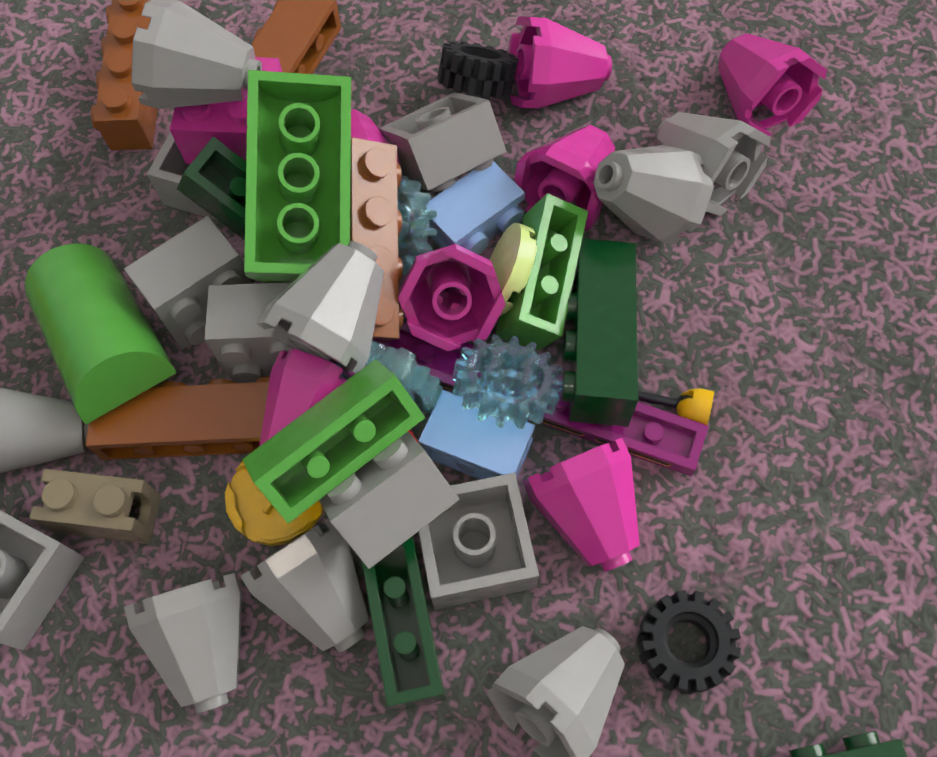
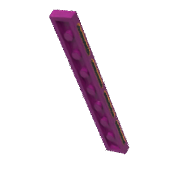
(650, 435)

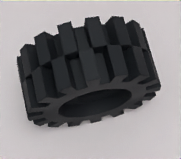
(477, 69)
(718, 633)

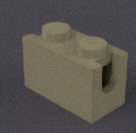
(96, 506)

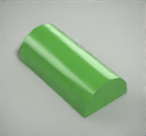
(295, 171)
(94, 329)

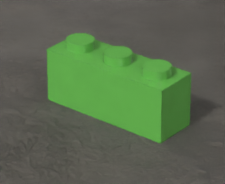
(543, 303)
(332, 440)

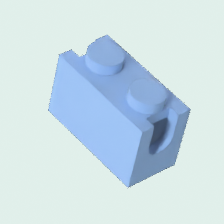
(476, 209)
(471, 445)

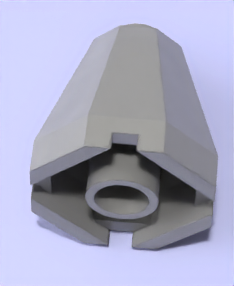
(188, 59)
(727, 149)
(655, 190)
(330, 307)
(313, 588)
(193, 639)
(562, 692)

